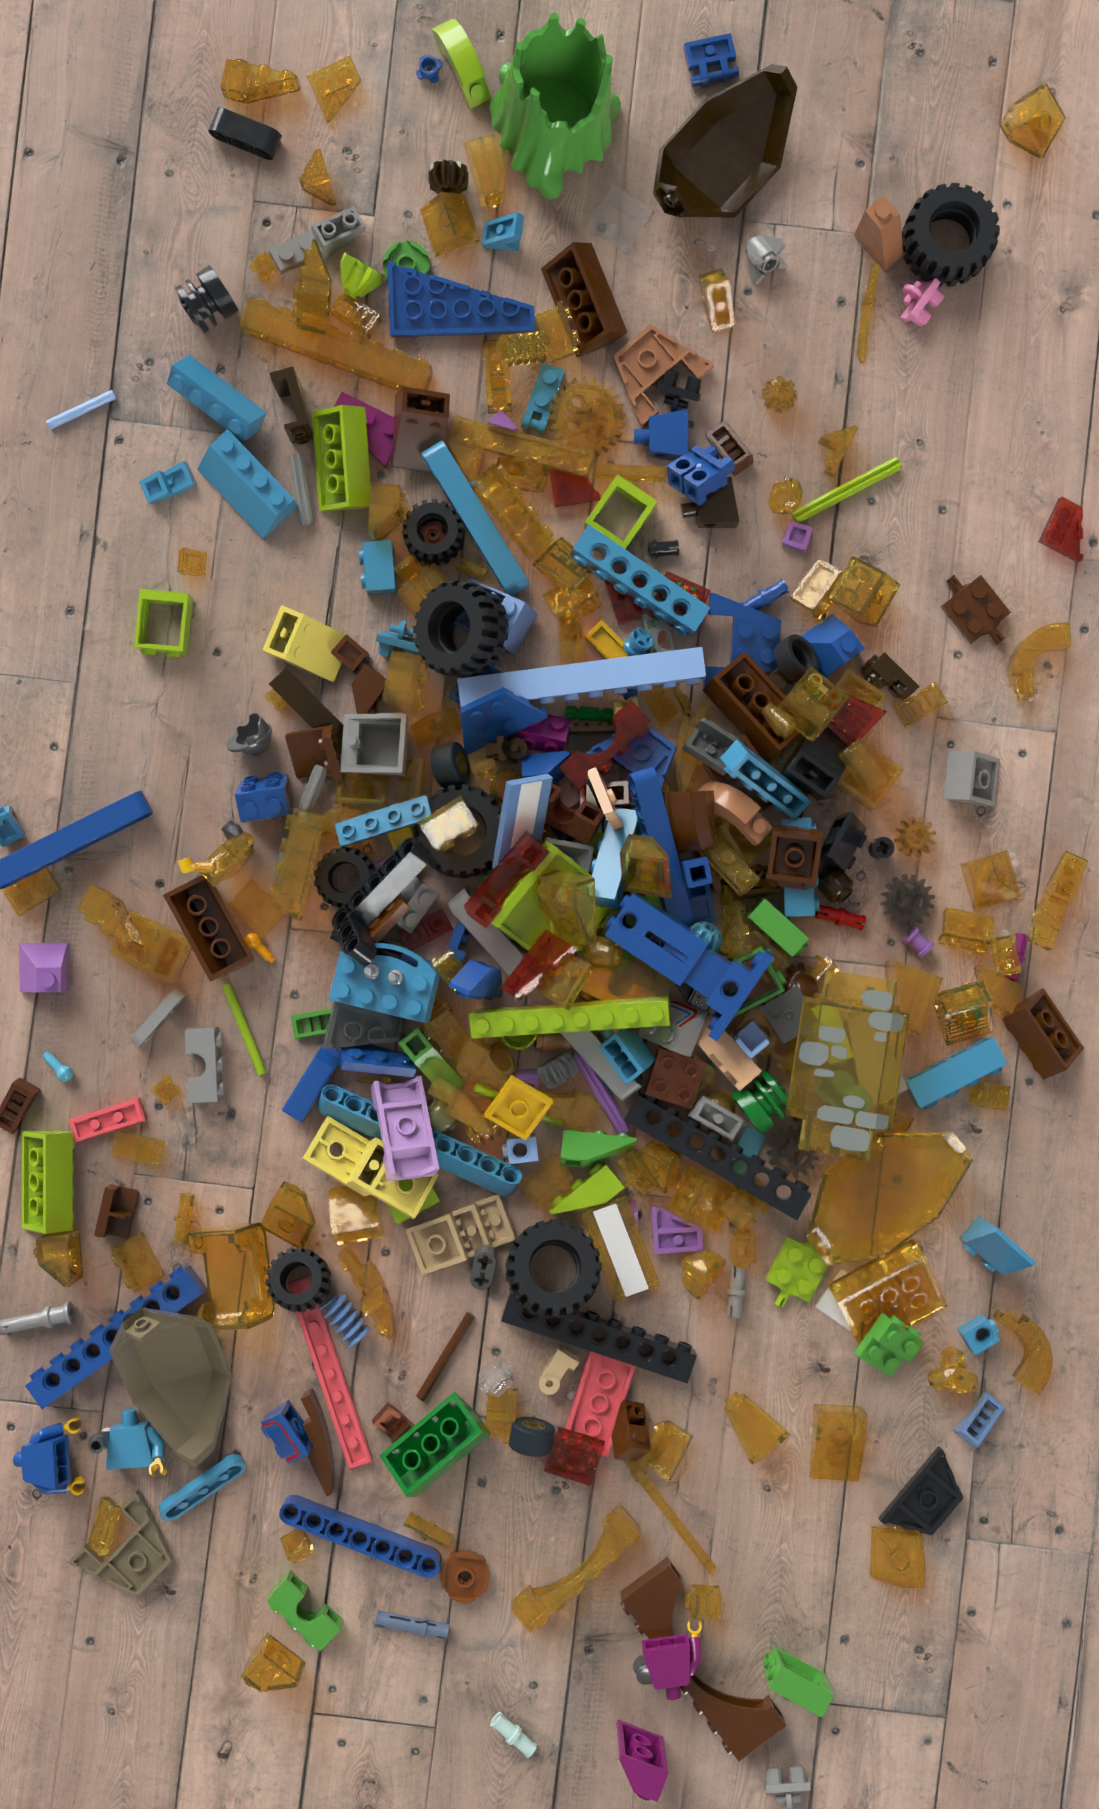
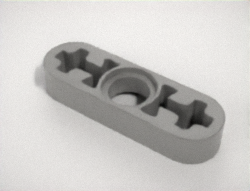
(158, 1017)

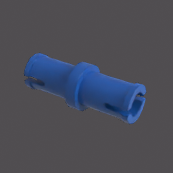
(767, 596)

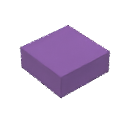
(797, 536)

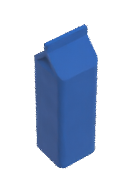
(312, 1083)

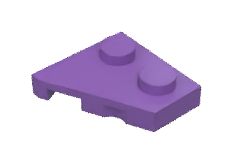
(673, 1233)

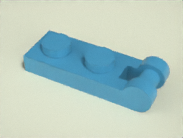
(545, 387)

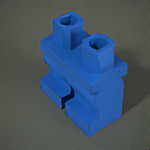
(699, 473)

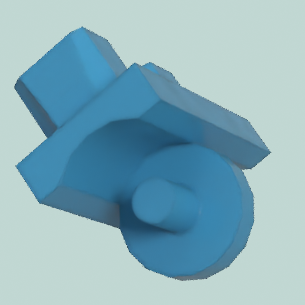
(388, 640)

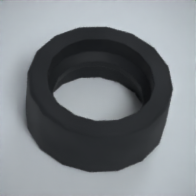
(790, 649)

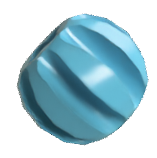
(710, 932)

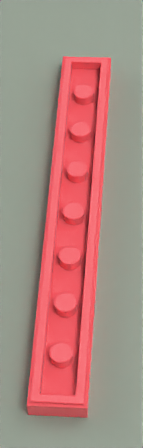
(332, 1381)

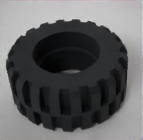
(960, 206)
(436, 624)
(481, 859)
(579, 1247)

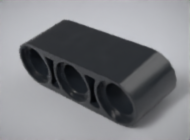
(245, 133)

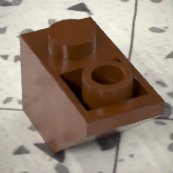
(368, 690)
(630, 1432)

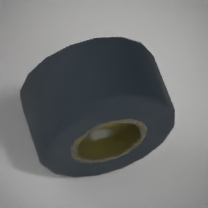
(450, 764)
(532, 1436)

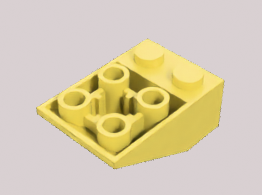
(304, 643)

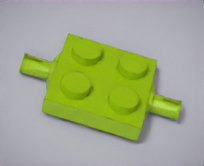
(796, 1270)

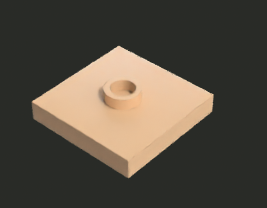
(605, 797)

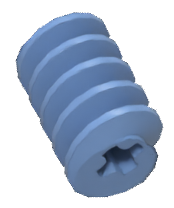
(344, 1319)

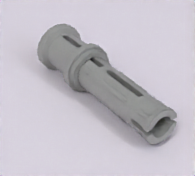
(47, 1317)

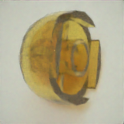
(701, 1271)

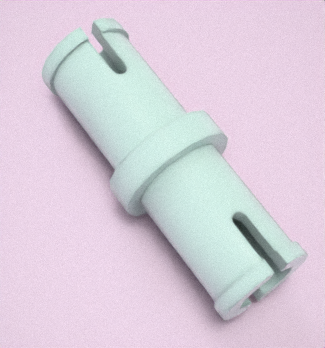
(513, 1734)

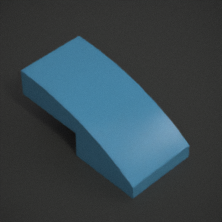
(168, 483)

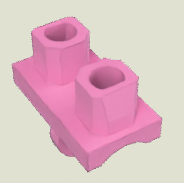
(917, 297)

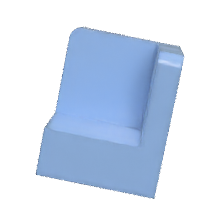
(751, 1039)

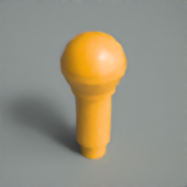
(254, 942)

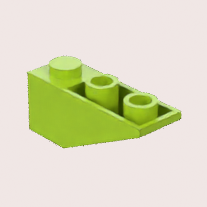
(593, 1190)

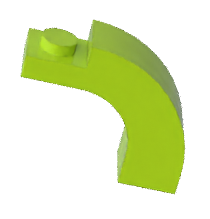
(464, 61)

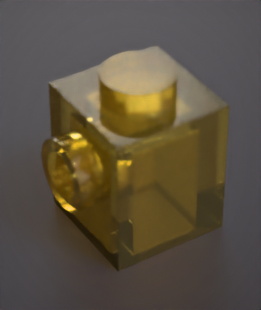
(1005, 955)

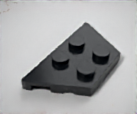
(926, 1497)

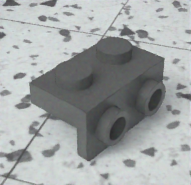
(709, 743)

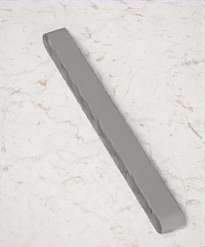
(508, 955)

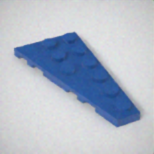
(441, 307)

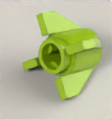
(358, 277)

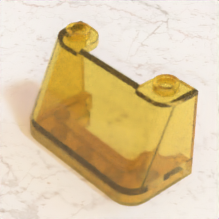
(235, 1275)

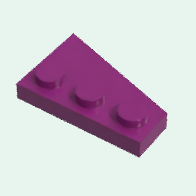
(378, 426)

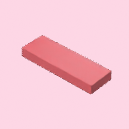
(107, 1120)

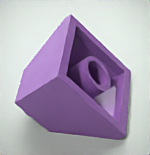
(44, 967)

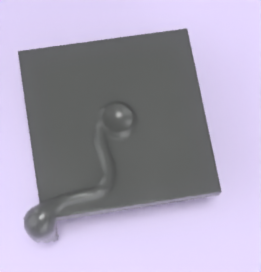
(784, 1013)

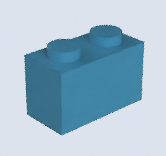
(379, 567)

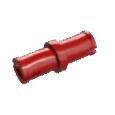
(840, 917)

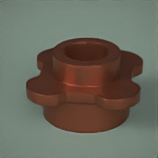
(435, 528)

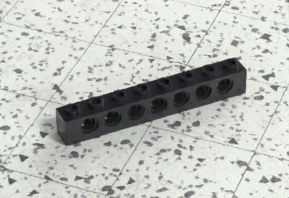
(791, 1206)
(678, 1368)

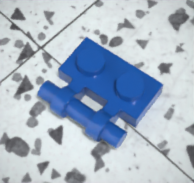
(708, 53)

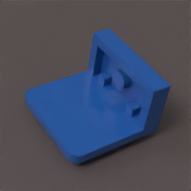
(262, 797)

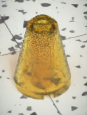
(754, 1427)

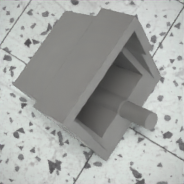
(375, 744)

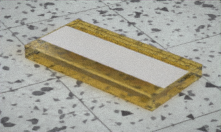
(621, 1248)

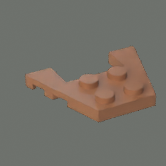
(645, 362)

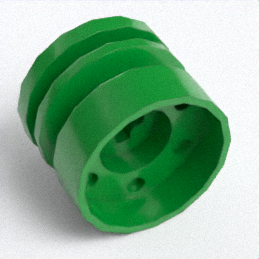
(762, 1101)

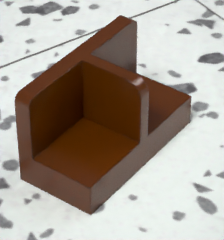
(116, 1211)

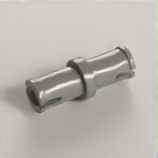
(735, 1292)

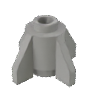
(763, 256)

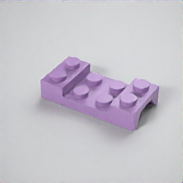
(405, 1129)

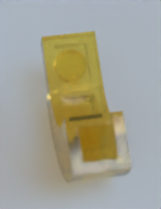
(1021, 662)
(1037, 1357)

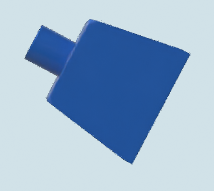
(665, 435)

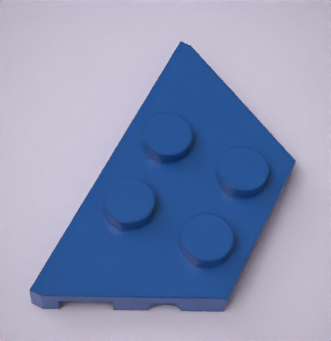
(495, 716)

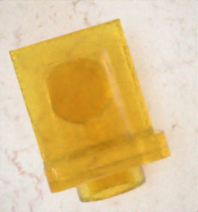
(481, 765)
(990, 1095)

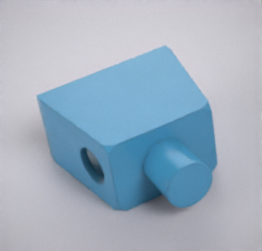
(627, 1055)

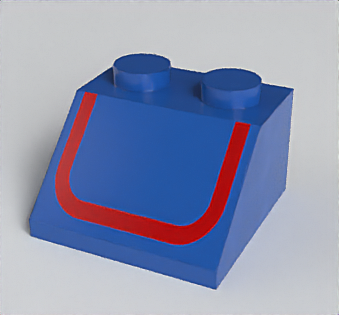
(287, 1432)

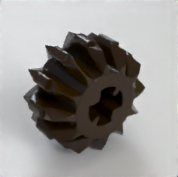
(448, 177)

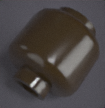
(835, 885)

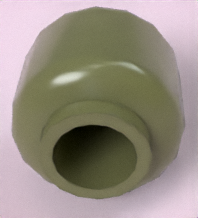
(438, 1118)

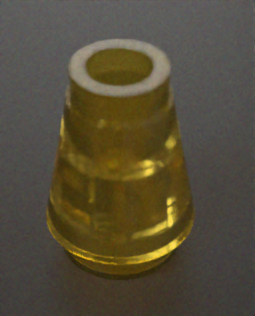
(779, 720)

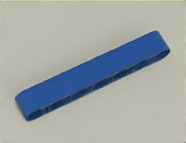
(655, 823)
(73, 838)
(366, 1546)

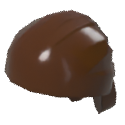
(799, 977)

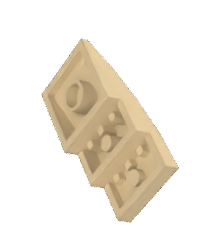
(459, 1232)

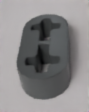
(478, 1266)

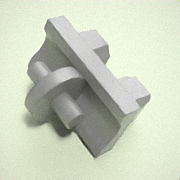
(797, 1783)

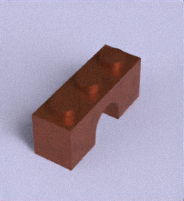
(577, 823)

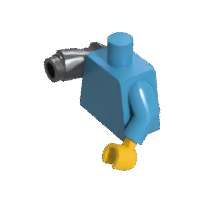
(130, 1444)

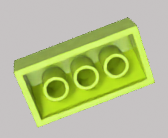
(341, 458)
(47, 1181)

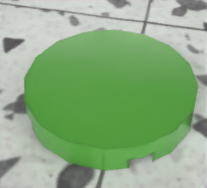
(407, 255)

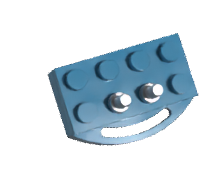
(387, 985)

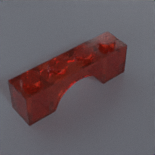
(627, 724)
(491, 894)

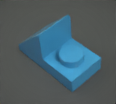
(504, 232)

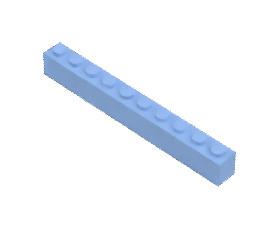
(592, 677)

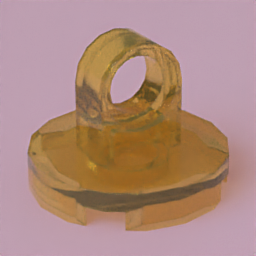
(953, 1375)

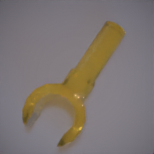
(382, 1078)

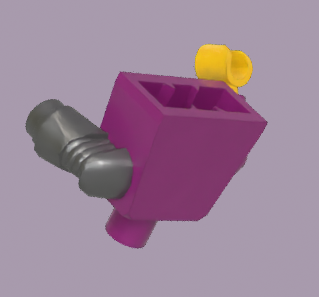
(669, 1661)

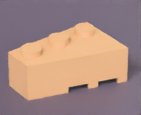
(728, 1057)

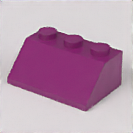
(642, 1759)

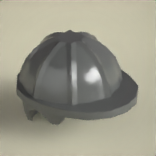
(251, 738)

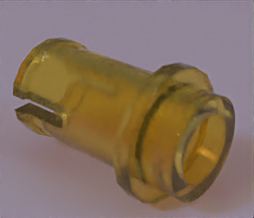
(473, 568)

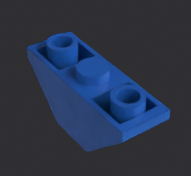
(478, 981)

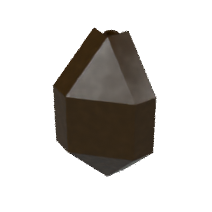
(727, 147)

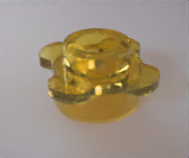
(259, 261)
(273, 697)
(173, 1089)

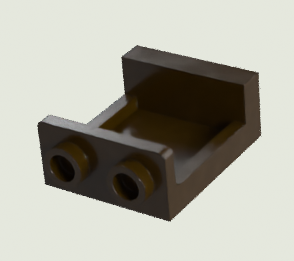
(287, 383)
(585, 737)

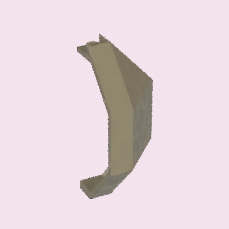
(175, 1378)

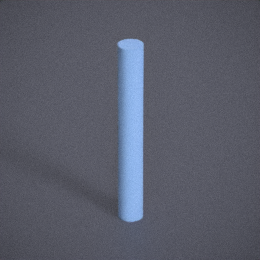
(81, 409)

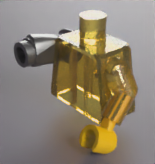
(226, 859)

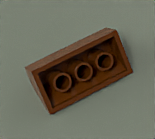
(581, 285)
(741, 695)
(209, 928)

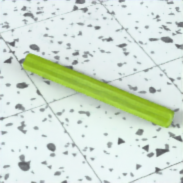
(847, 490)

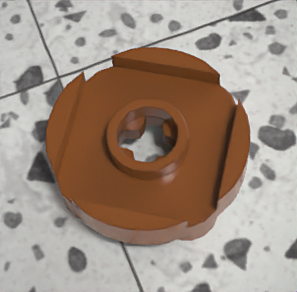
(465, 1561)

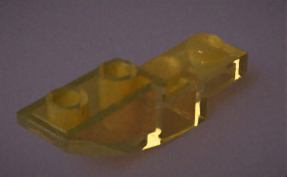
(683, 762)
(1055, 900)
(376, 1299)

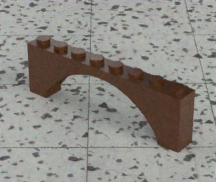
(739, 1721)

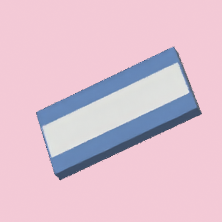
(522, 810)

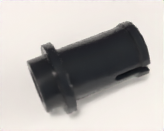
(662, 548)

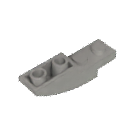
(330, 234)

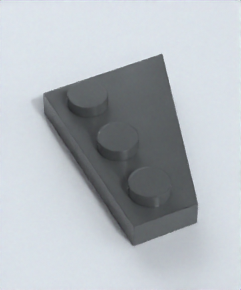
(360, 1026)

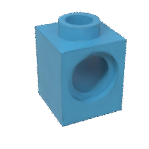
(969, 1330)

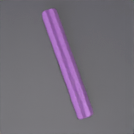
(602, 1095)

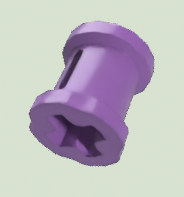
(917, 942)

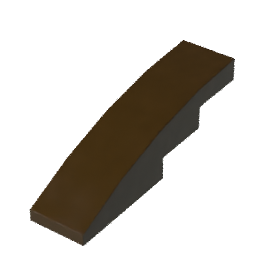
(306, 703)

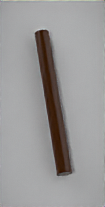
(445, 1356)

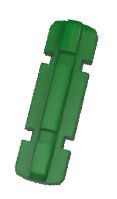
(589, 713)

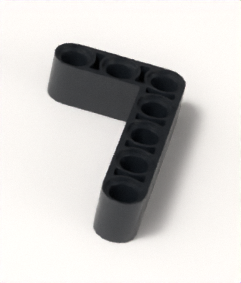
(374, 896)

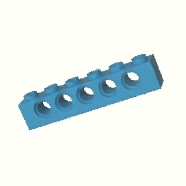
(634, 568)

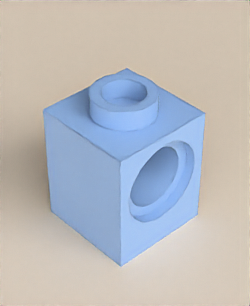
(531, 1154)

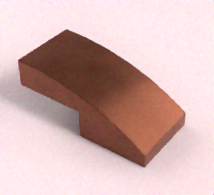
(392, 1422)

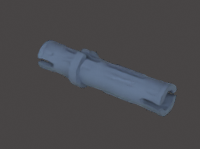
(419, 1626)

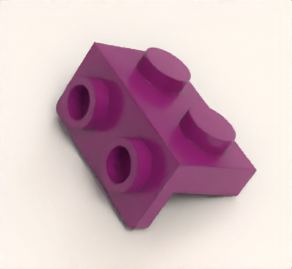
(547, 734)

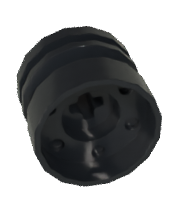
(206, 299)

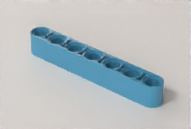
(475, 519)

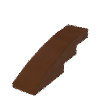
(321, 1452)

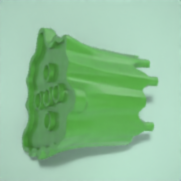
(555, 104)

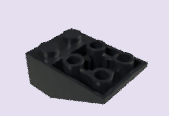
(816, 764)

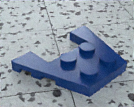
(751, 632)
(646, 752)

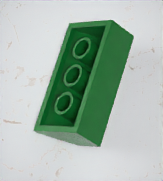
(434, 1445)

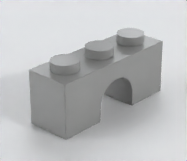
(207, 1044)

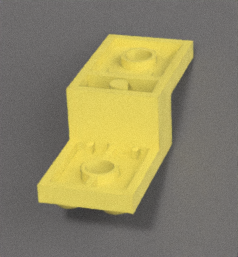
(363, 1167)

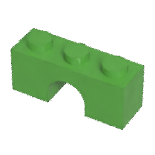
(317, 1626)

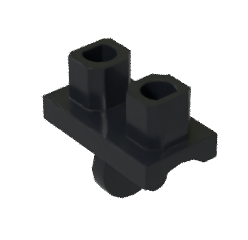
(669, 385)

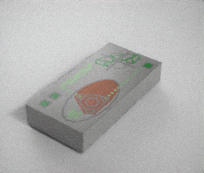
(660, 633)

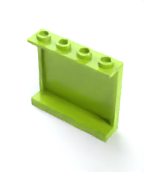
(521, 911)

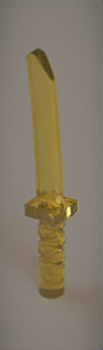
(868, 301)

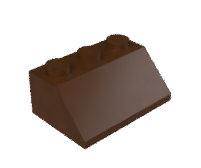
(1043, 1034)

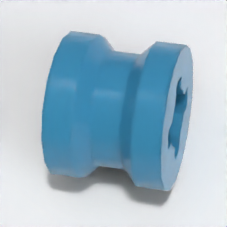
(638, 642)

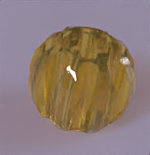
(776, 402)

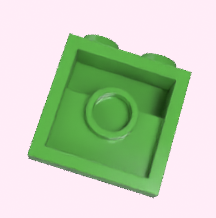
(889, 1344)

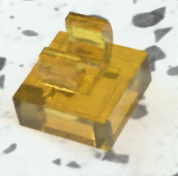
(819, 972)

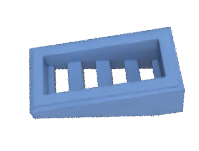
(966, 1422)

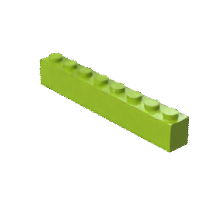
(580, 1017)

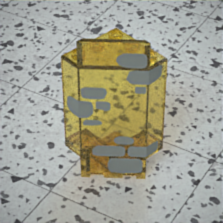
(847, 1064)

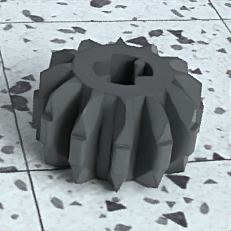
(557, 1070)

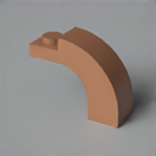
(738, 810)

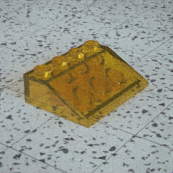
(889, 1285)

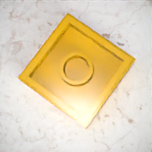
(518, 1107)

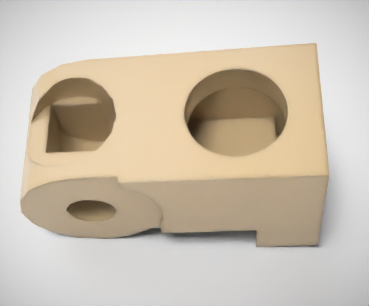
(555, 1369)

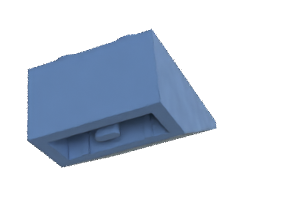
(519, 617)

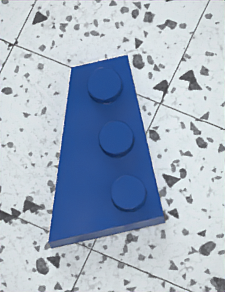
(376, 1060)

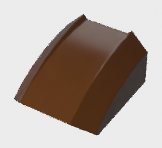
(691, 818)
(794, 857)

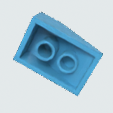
(995, 1248)

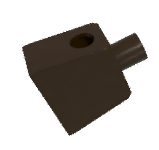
(717, 510)

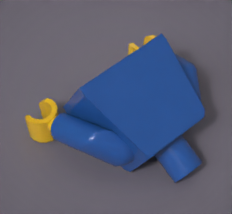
(47, 1460)

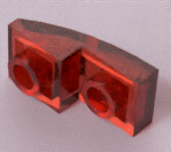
(427, 930)

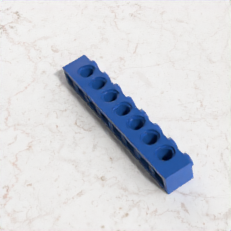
(46, 1391)

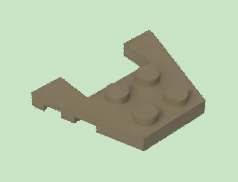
(136, 1559)

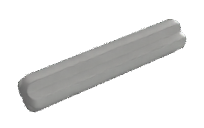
(302, 489)

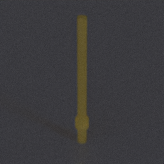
(639, 1475)

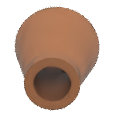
(551, 1042)

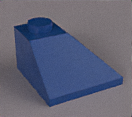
(833, 644)

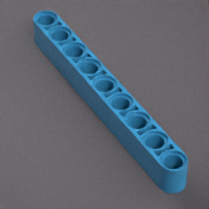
(452, 1151)

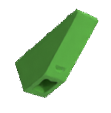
(428, 1058)
(585, 1149)

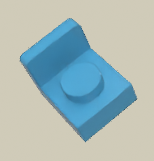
(9, 827)

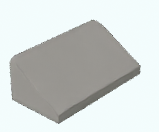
(716, 1118)

